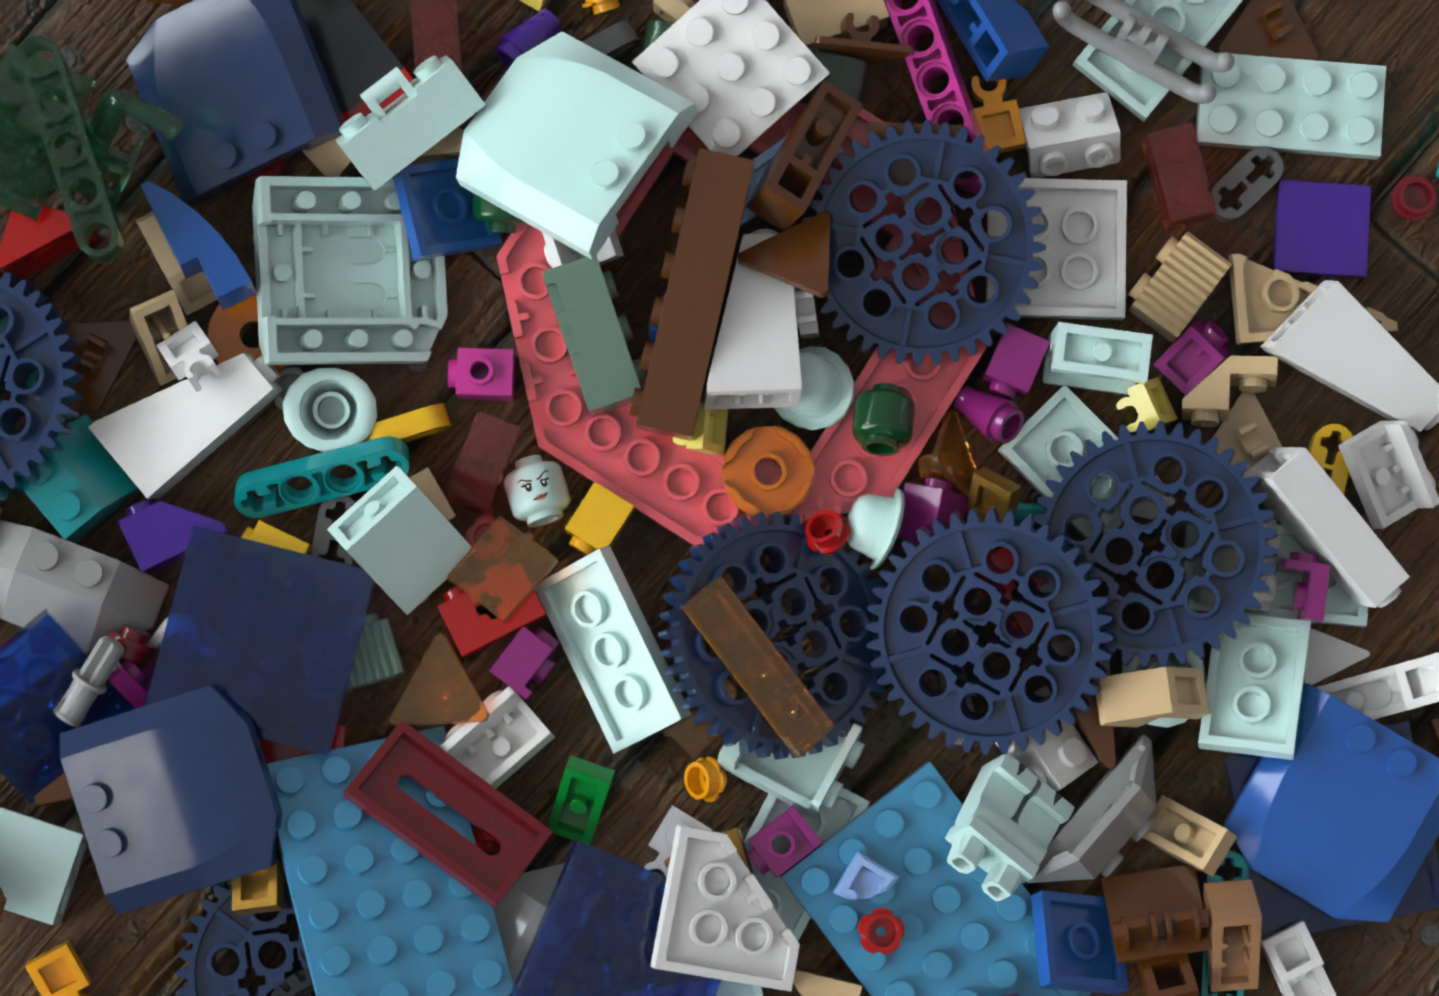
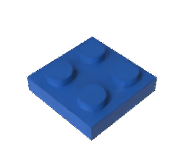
(440, 211)
(1076, 944)

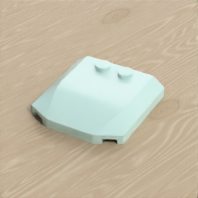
(569, 140)
(341, 275)

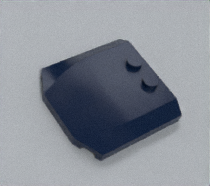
(241, 82)
(172, 797)

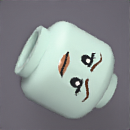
(537, 491)

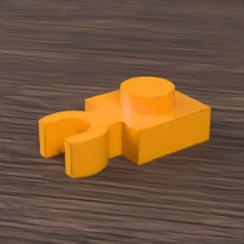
(998, 119)
(59, 972)

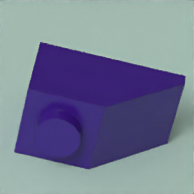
(162, 532)

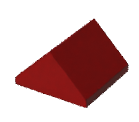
(36, 244)

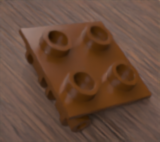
(1156, 914)

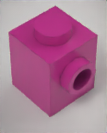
(483, 374)

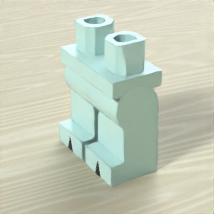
(1006, 826)

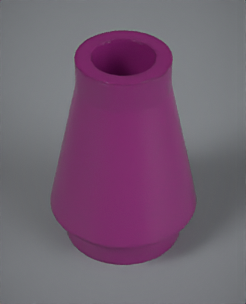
(991, 415)

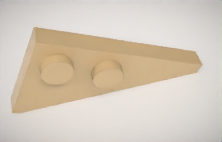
(1268, 297)

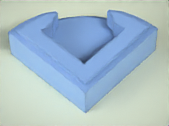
(864, 879)

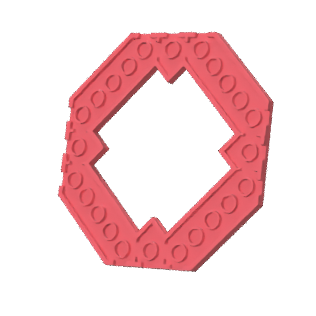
(684, 486)

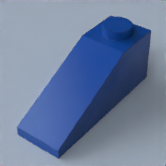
(997, 36)

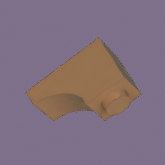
(1234, 935)

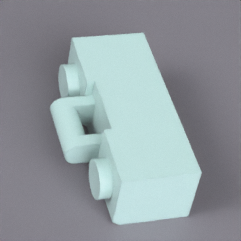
(411, 124)

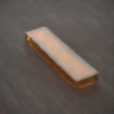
(758, 667)

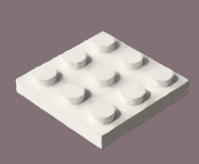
(735, 66)
(1083, 249)

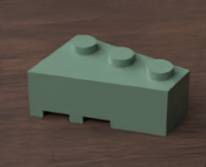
(594, 334)

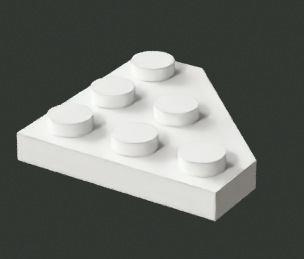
(720, 918)

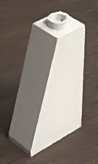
(757, 342)
(1353, 354)
(179, 428)
(1327, 525)

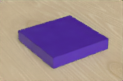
(1321, 229)

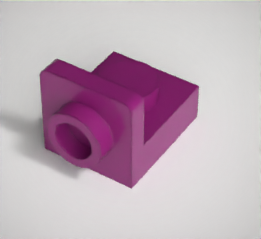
(1194, 355)
(1311, 593)
(132, 681)

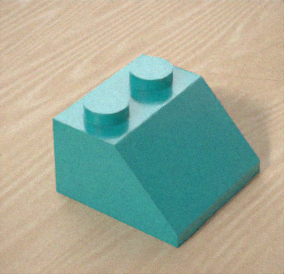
(80, 485)

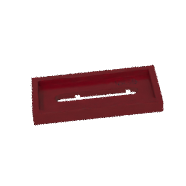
(415, 756)

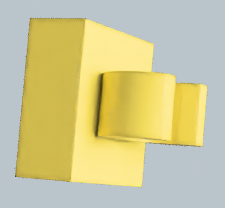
(1150, 403)
(709, 432)

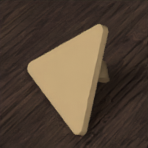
(1246, 431)

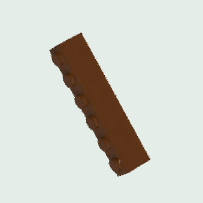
(694, 294)

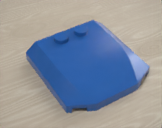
(1342, 817)

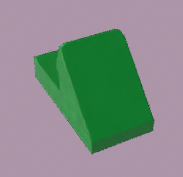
(580, 800)

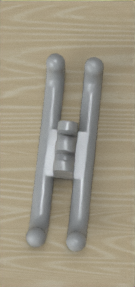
(1141, 43)

